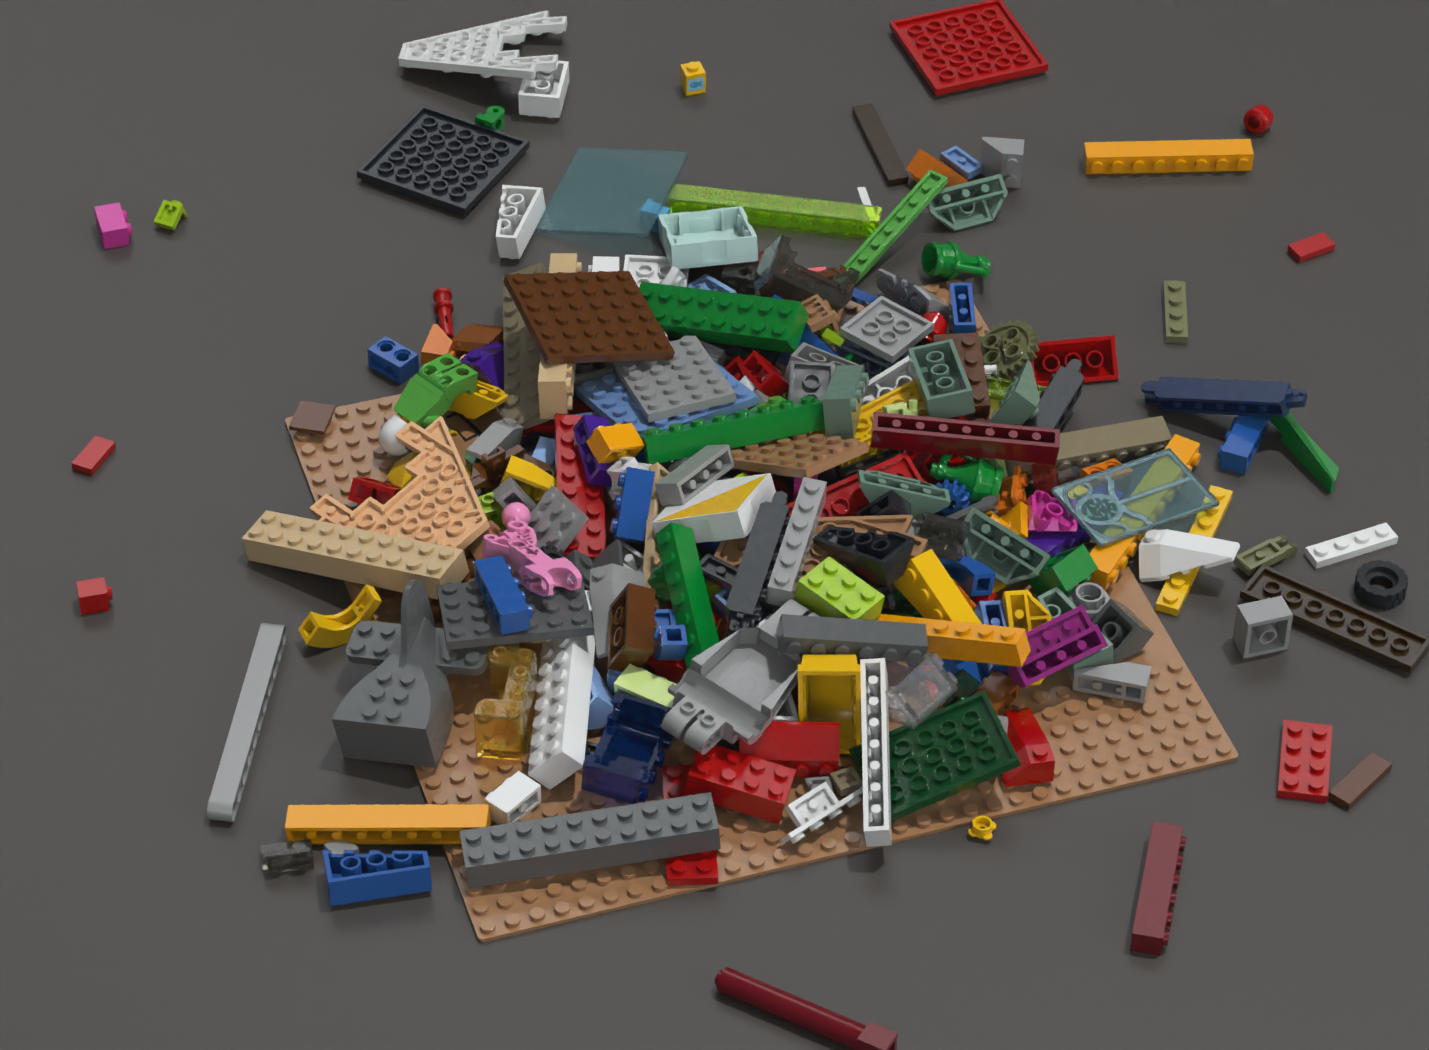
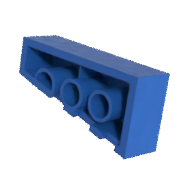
(375, 875)

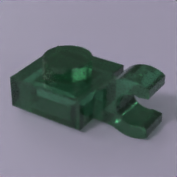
(966, 686)

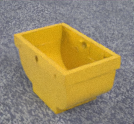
(832, 693)

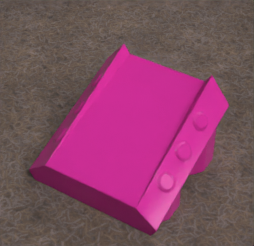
(1048, 514)

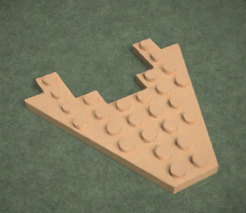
(432, 508)

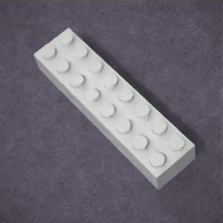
(561, 709)

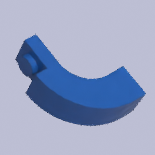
(970, 575)
(669, 637)

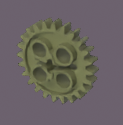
(1019, 347)

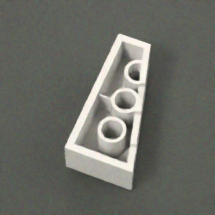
(518, 218)

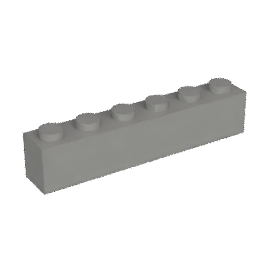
(797, 541)

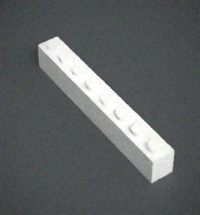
(875, 753)

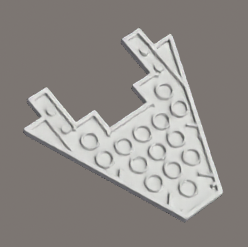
(480, 48)

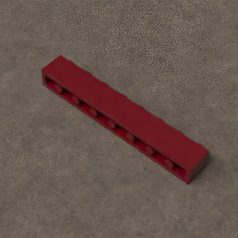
(965, 438)

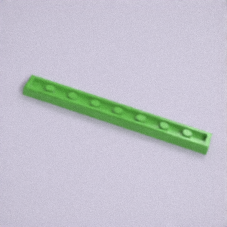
(896, 222)

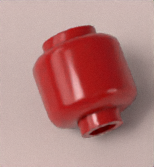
(1258, 119)
(940, 326)

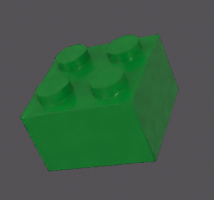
(1065, 571)

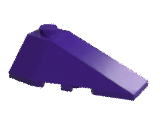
(488, 363)

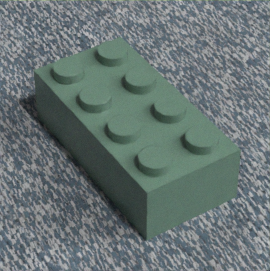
(941, 380)

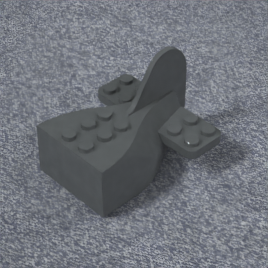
(405, 703)

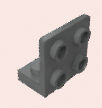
(583, 563)

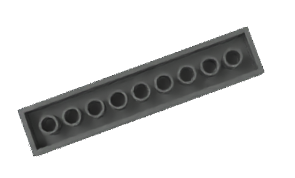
(590, 840)

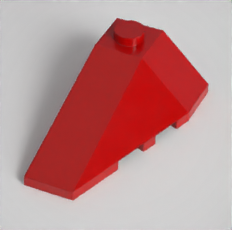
(1031, 748)

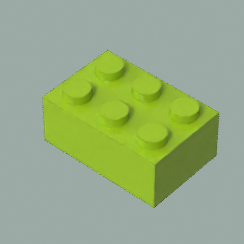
(838, 593)

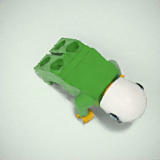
(427, 398)

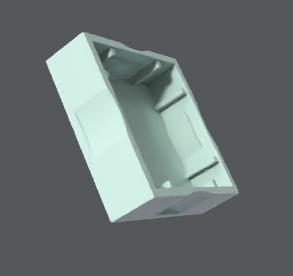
(708, 238)

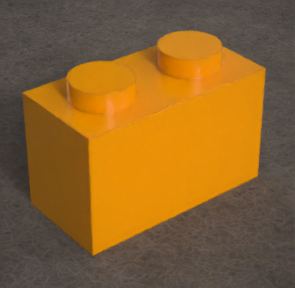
(614, 441)

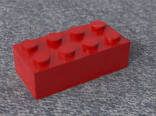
(741, 782)

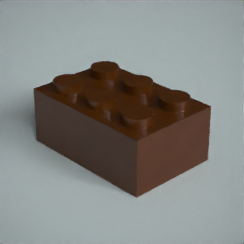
(631, 627)

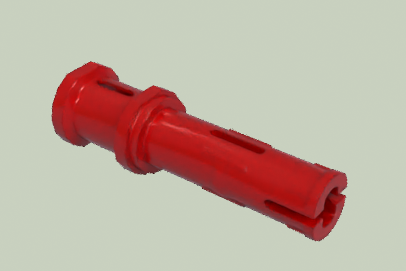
(444, 309)

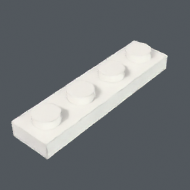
(1351, 545)

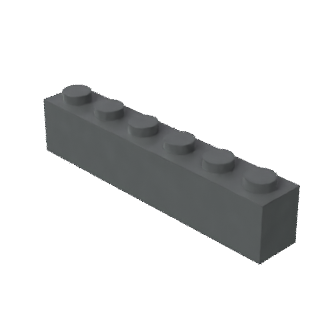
(852, 636)

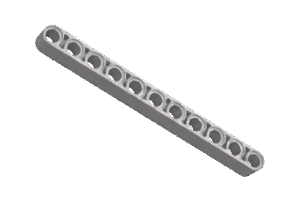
(247, 723)

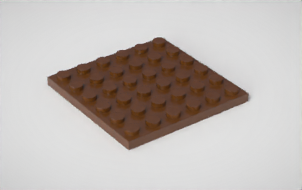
(588, 317)

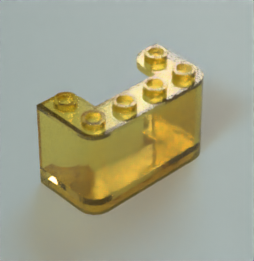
(506, 723)

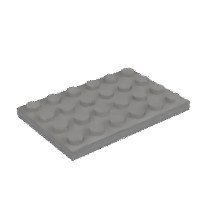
(677, 384)

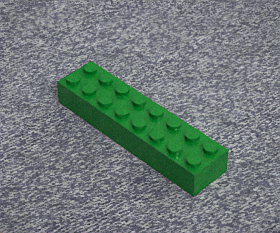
(727, 317)

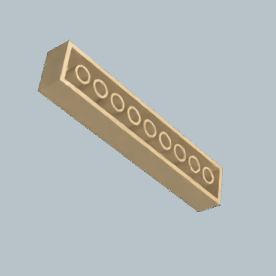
(557, 380)
(352, 553)

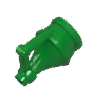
(950, 261)
(978, 476)

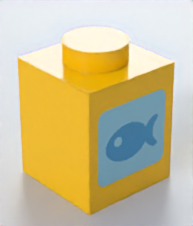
(693, 78)

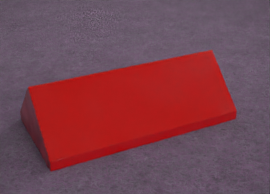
(1095, 353)

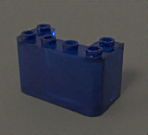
(628, 751)

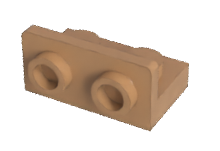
(820, 314)

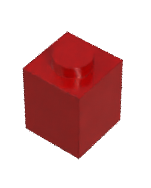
(93, 595)

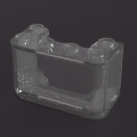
(917, 689)

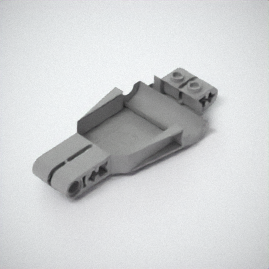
(734, 686)

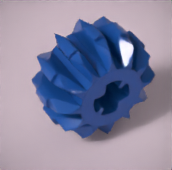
(958, 497)

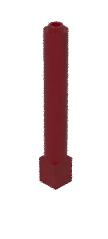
(804, 1012)

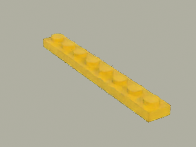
(1205, 524)

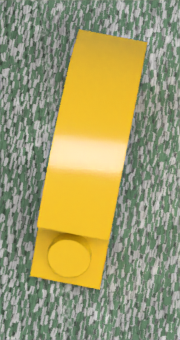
(336, 629)

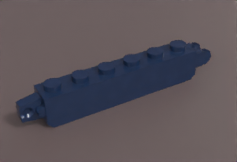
(1224, 396)

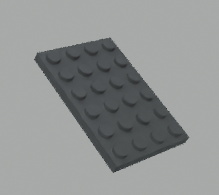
(470, 623)

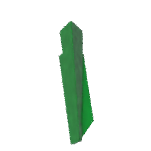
(1307, 451)

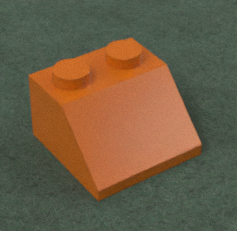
(924, 162)

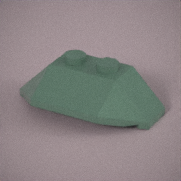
(969, 203)
(920, 494)
(1002, 550)

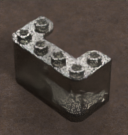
(783, 277)

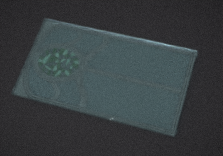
(1134, 497)

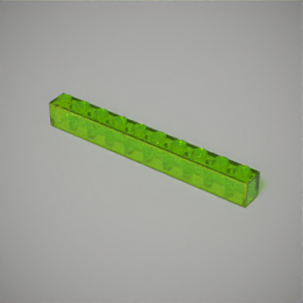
(781, 210)

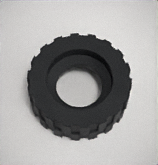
(1385, 572)

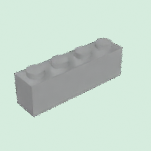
(694, 475)

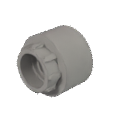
(1091, 597)

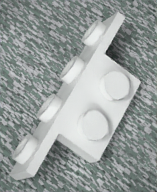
(813, 807)

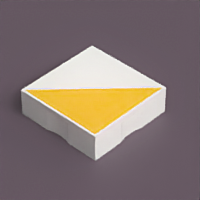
(722, 509)

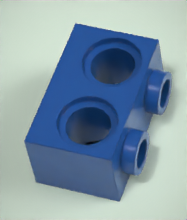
(393, 360)

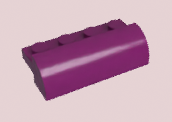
(1058, 646)

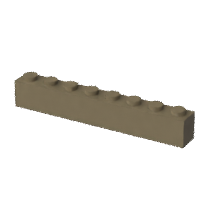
(1105, 443)

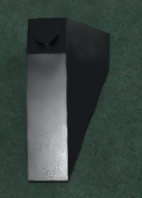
(870, 554)

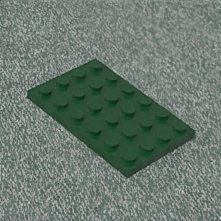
(945, 754)

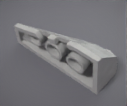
(910, 295)
(605, 586)

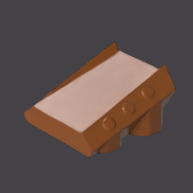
(476, 336)

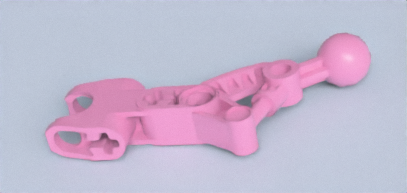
(519, 549)

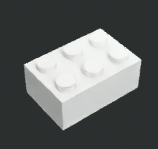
(545, 93)

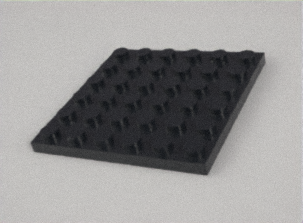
(443, 159)

